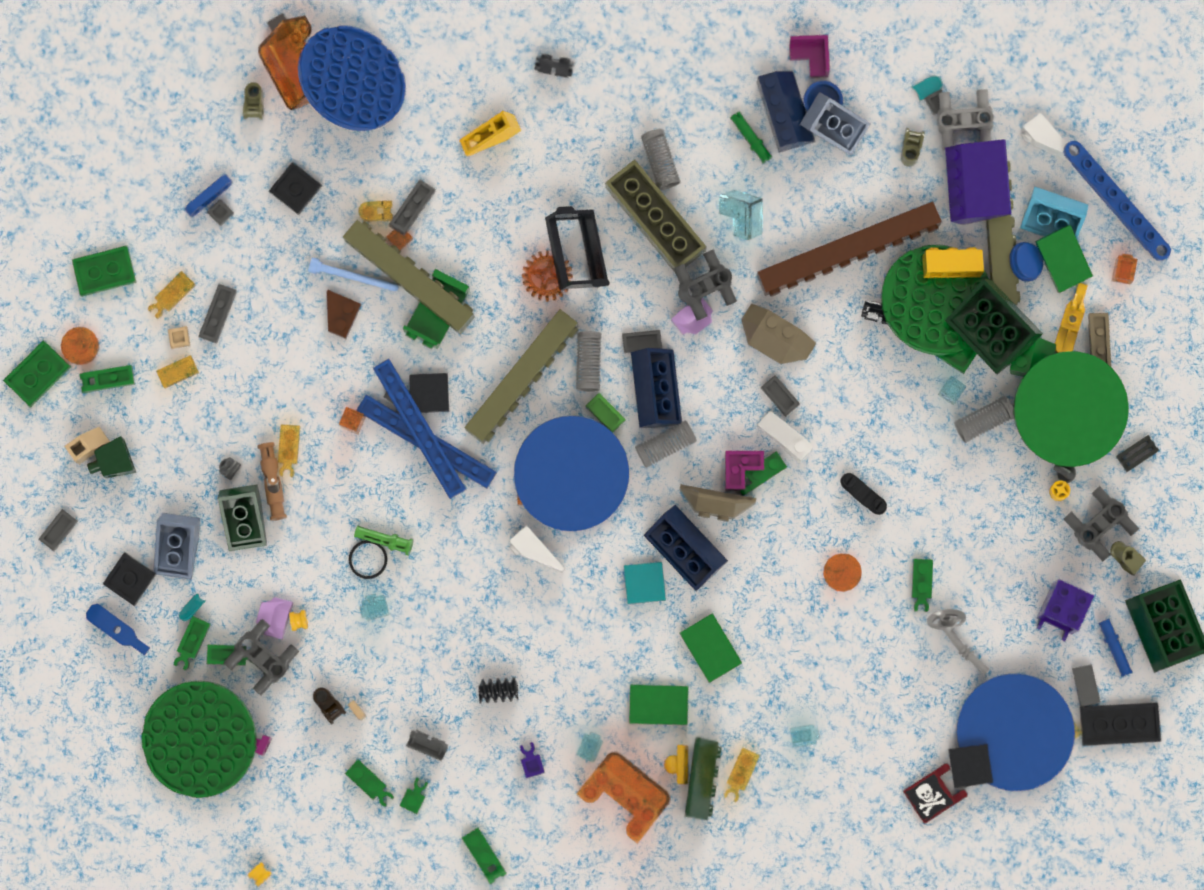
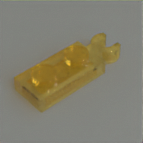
(172, 294)
(288, 448)
(741, 772)

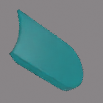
(927, 87)
(191, 608)

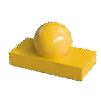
(678, 764)

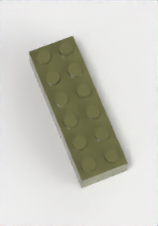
(655, 216)

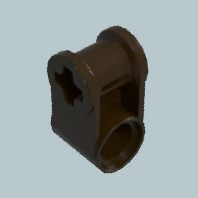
(329, 705)

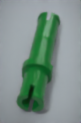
(755, 143)

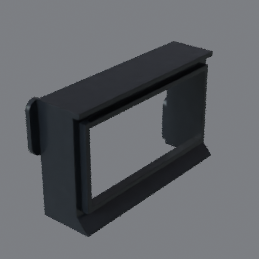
(591, 244)

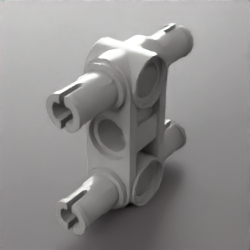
(964, 118)

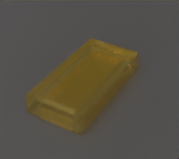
(177, 371)

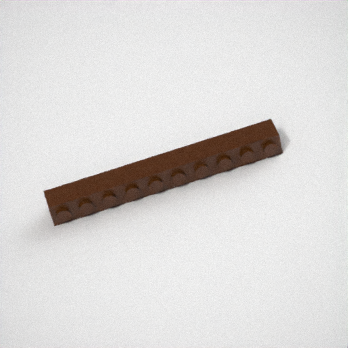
(849, 248)

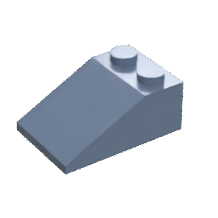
(835, 123)
(176, 545)

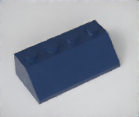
(784, 109)
(656, 388)
(685, 547)

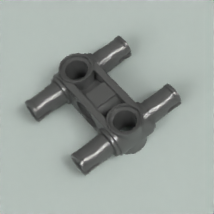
(705, 285)
(1101, 523)
(261, 657)

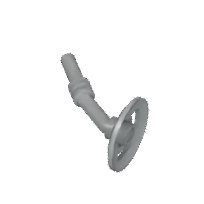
(947, 624)

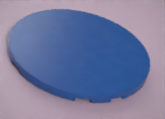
(351, 78)
(571, 473)
(1024, 728)

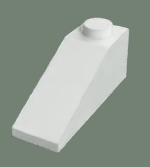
(1044, 136)
(785, 436)
(532, 548)

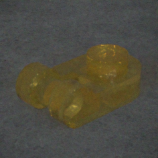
(369, 211)

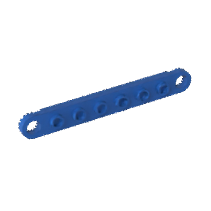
(1117, 200)

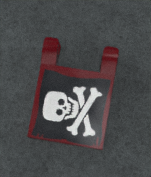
(931, 796)

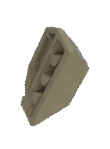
(775, 336)
(716, 503)

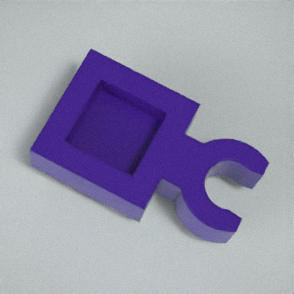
(532, 763)

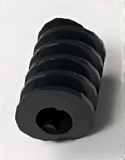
(498, 690)

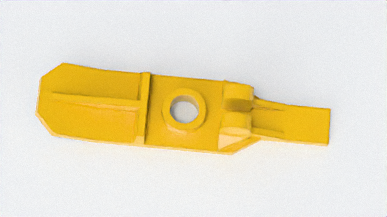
(1069, 330)

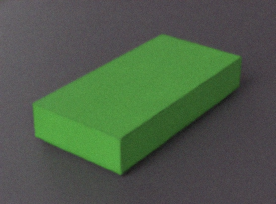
(605, 412)

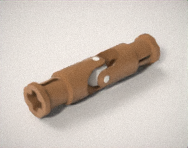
(269, 467)

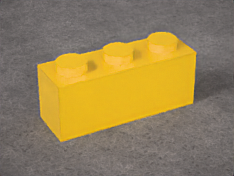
(953, 263)

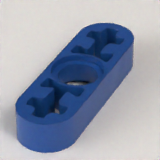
(208, 195)

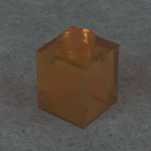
(1124, 269)
(352, 420)

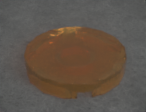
(80, 345)
(842, 572)

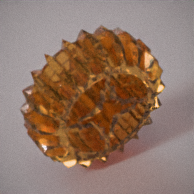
(539, 272)

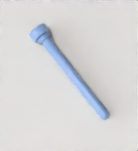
(318, 267)

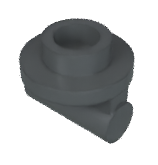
(229, 467)
(1065, 473)

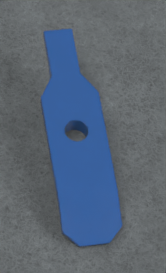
(108, 623)

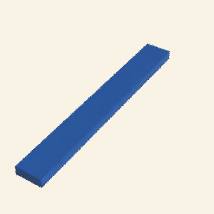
(394, 423)
(419, 428)

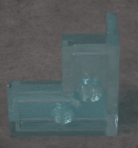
(745, 211)

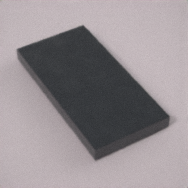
(1120, 724)

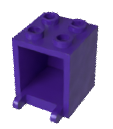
(1065, 607)

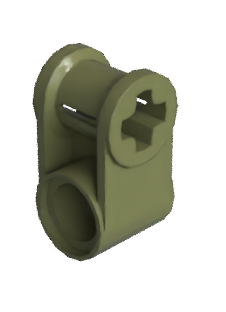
(253, 105)
(912, 144)
(1127, 557)

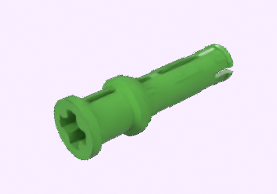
(392, 542)

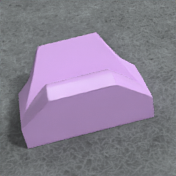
(686, 320)
(276, 615)

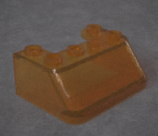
(281, 56)
(630, 789)

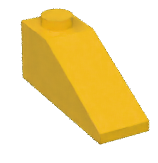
(490, 133)

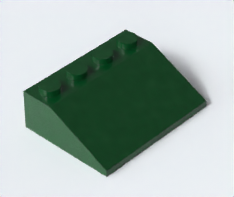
(993, 326)
(1166, 625)
(701, 779)

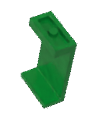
(424, 323)

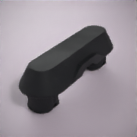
(863, 493)

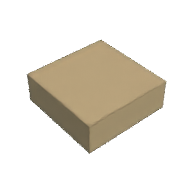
(179, 337)
(357, 710)

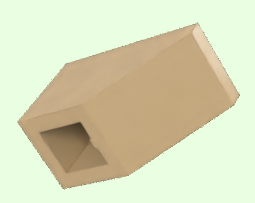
(85, 444)

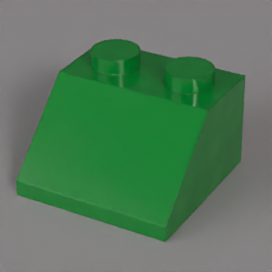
(1038, 351)

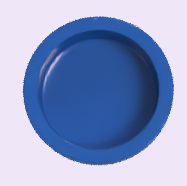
(824, 87)
(1026, 261)

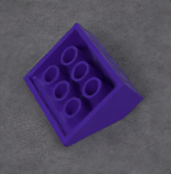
(978, 181)

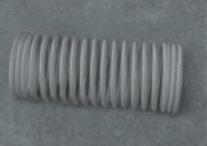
(652, 136)
(586, 337)
(685, 427)
(963, 428)

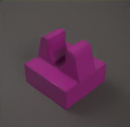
(262, 745)

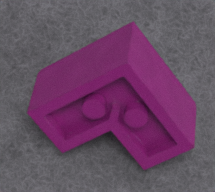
(811, 48)
(737, 463)

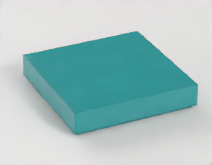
(644, 583)

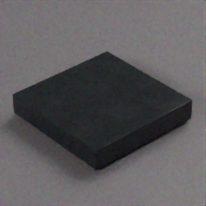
(295, 188)
(430, 392)
(129, 578)
(970, 765)

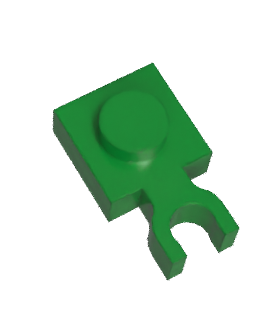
(413, 799)

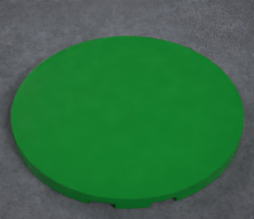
(919, 305)
(1071, 408)
(199, 739)

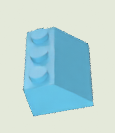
(1052, 211)

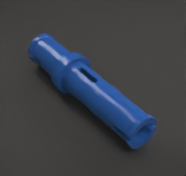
(1118, 654)

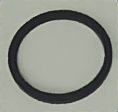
(372, 576)

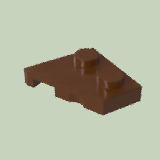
(341, 314)

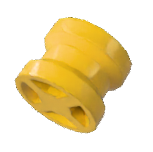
(1063, 490)
(298, 620)
(259, 874)

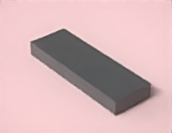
(412, 207)
(217, 313)

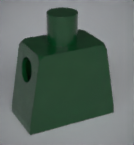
(112, 460)

